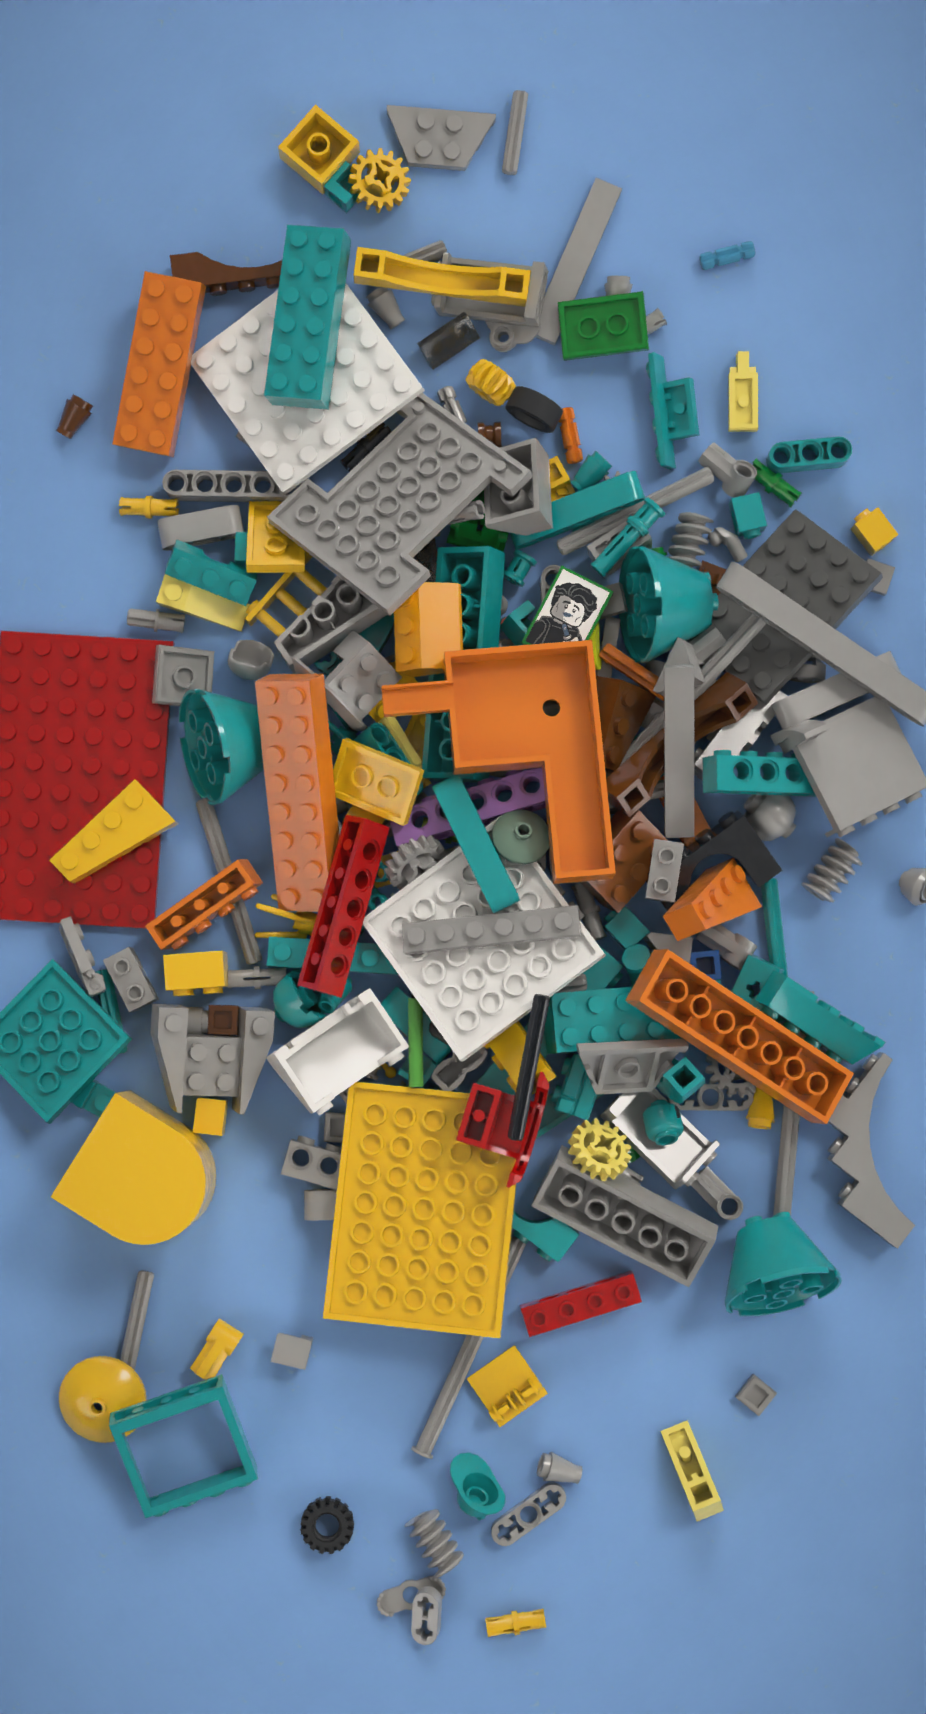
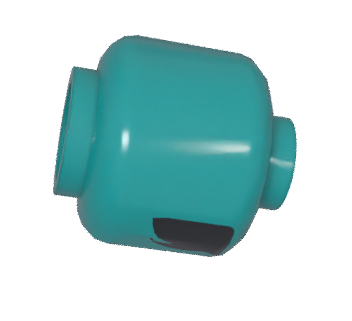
(663, 1122)

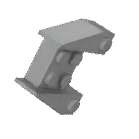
(211, 1062)

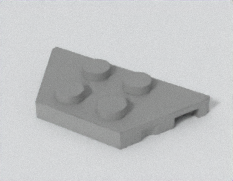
(439, 136)
(628, 1064)

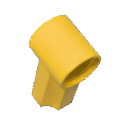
(219, 1345)

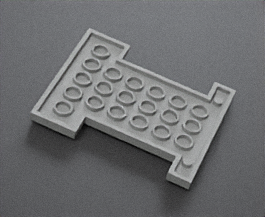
(397, 502)

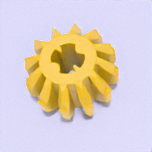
(490, 382)

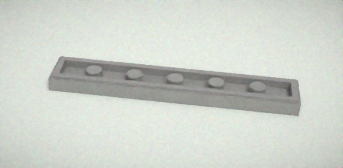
(577, 255)
(679, 751)

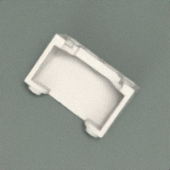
(338, 1051)

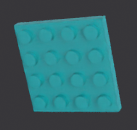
(55, 1041)

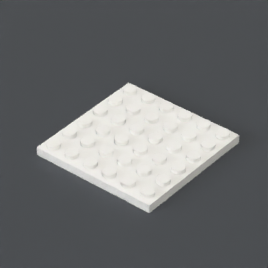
(297, 441)
(479, 989)

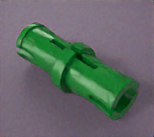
(774, 483)

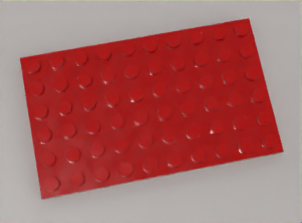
(70, 742)

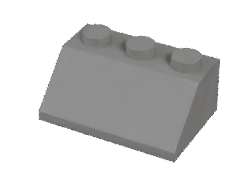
(531, 506)

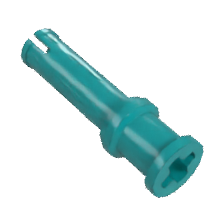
(636, 526)

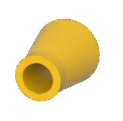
(761, 1111)

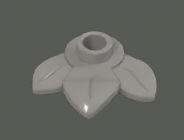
(517, 335)

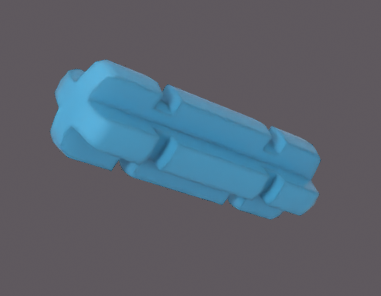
(727, 255)

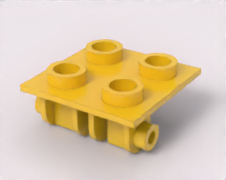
(507, 1386)

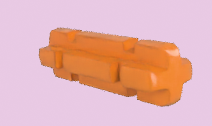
(570, 436)

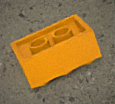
(427, 627)

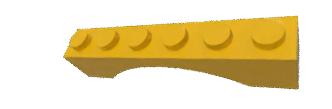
(400, 272)

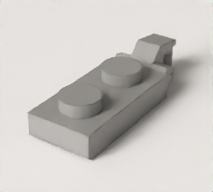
(81, 958)

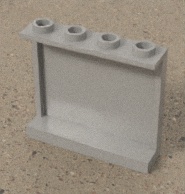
(860, 766)

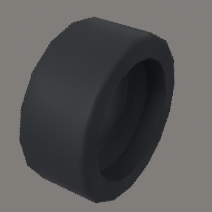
(534, 409)

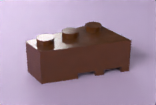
(621, 715)

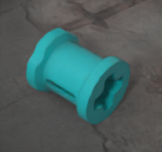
(519, 568)

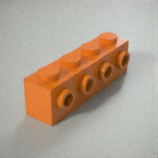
(204, 904)

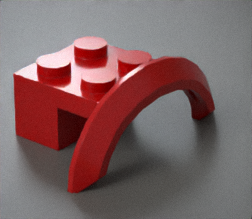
(488, 1121)

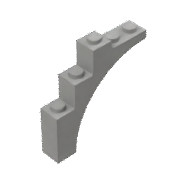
(852, 1154)

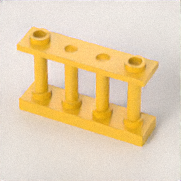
(257, 609)

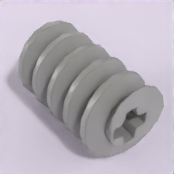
(689, 538)
(833, 871)
(435, 1541)

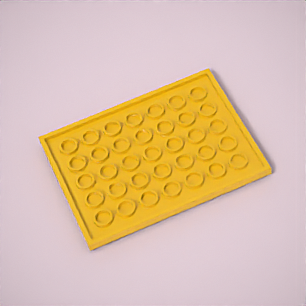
(418, 1216)

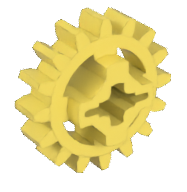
(599, 1149)

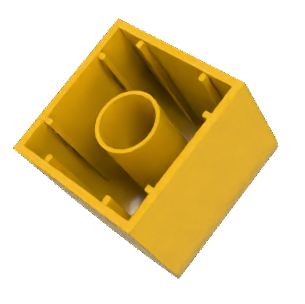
(139, 1173)

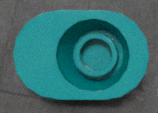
(476, 1486)

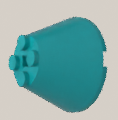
(662, 603)
(219, 743)
(776, 1268)

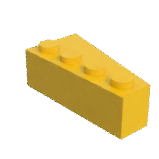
(114, 832)

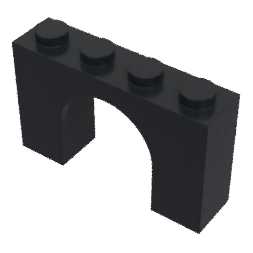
(730, 837)

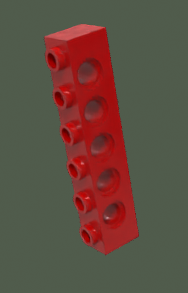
(343, 906)

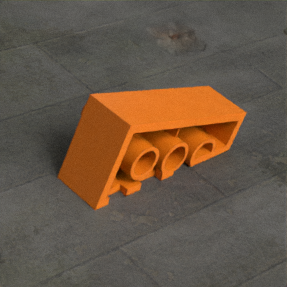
(711, 900)

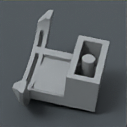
(357, 681)

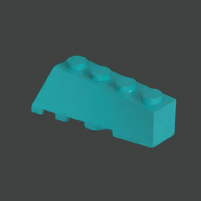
(816, 1020)

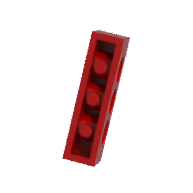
(580, 1303)

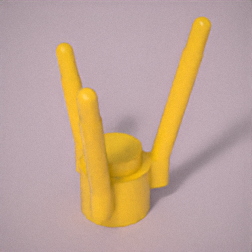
(303, 922)

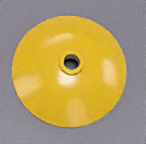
(102, 1382)

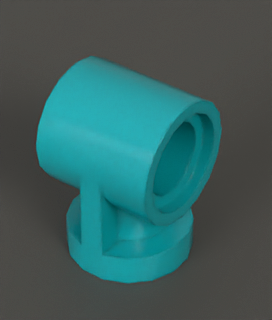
(634, 960)

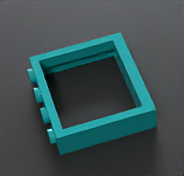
(169, 1405)

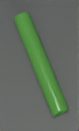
(415, 1043)

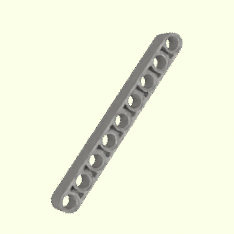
(824, 642)

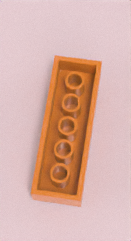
(159, 364)

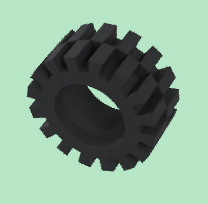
(321, 1542)

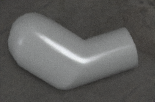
(730, 540)

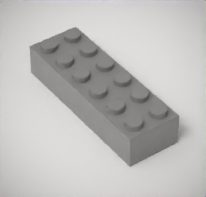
(627, 1218)

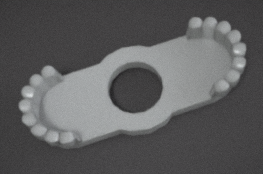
(392, 1599)

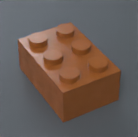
(633, 851)

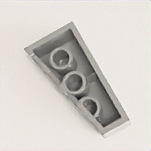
(327, 623)

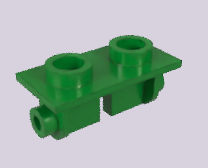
(467, 535)

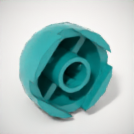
(295, 1003)

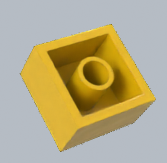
(318, 148)
(196, 971)

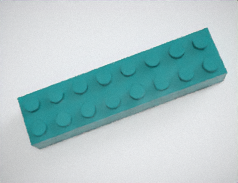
(481, 580)

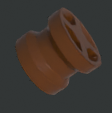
(491, 432)

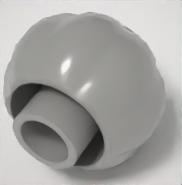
(770, 815)

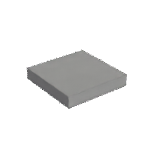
(179, 671)

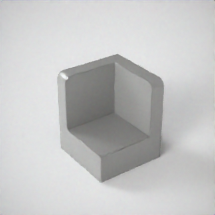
(292, 1350)

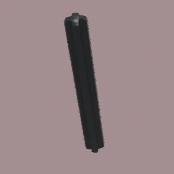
(528, 1067)

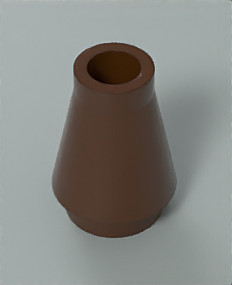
(73, 416)

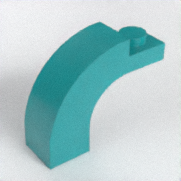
(681, 1081)

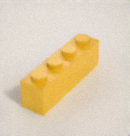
(508, 1055)

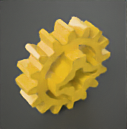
(372, 190)

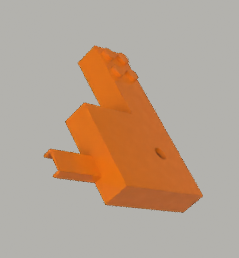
(501, 726)

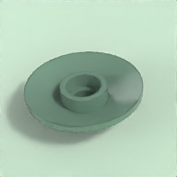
(518, 847)

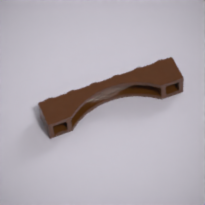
(221, 277)
(717, 707)

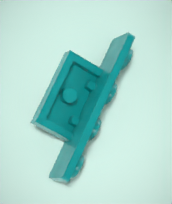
(673, 410)

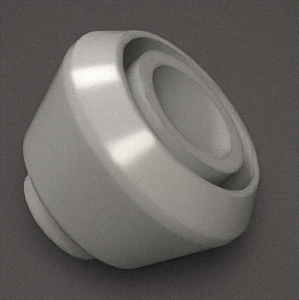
(914, 885)

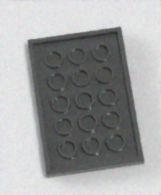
(811, 571)

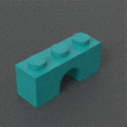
(194, 567)

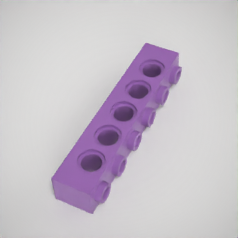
(488, 790)

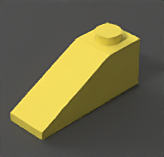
(201, 603)
(692, 1471)

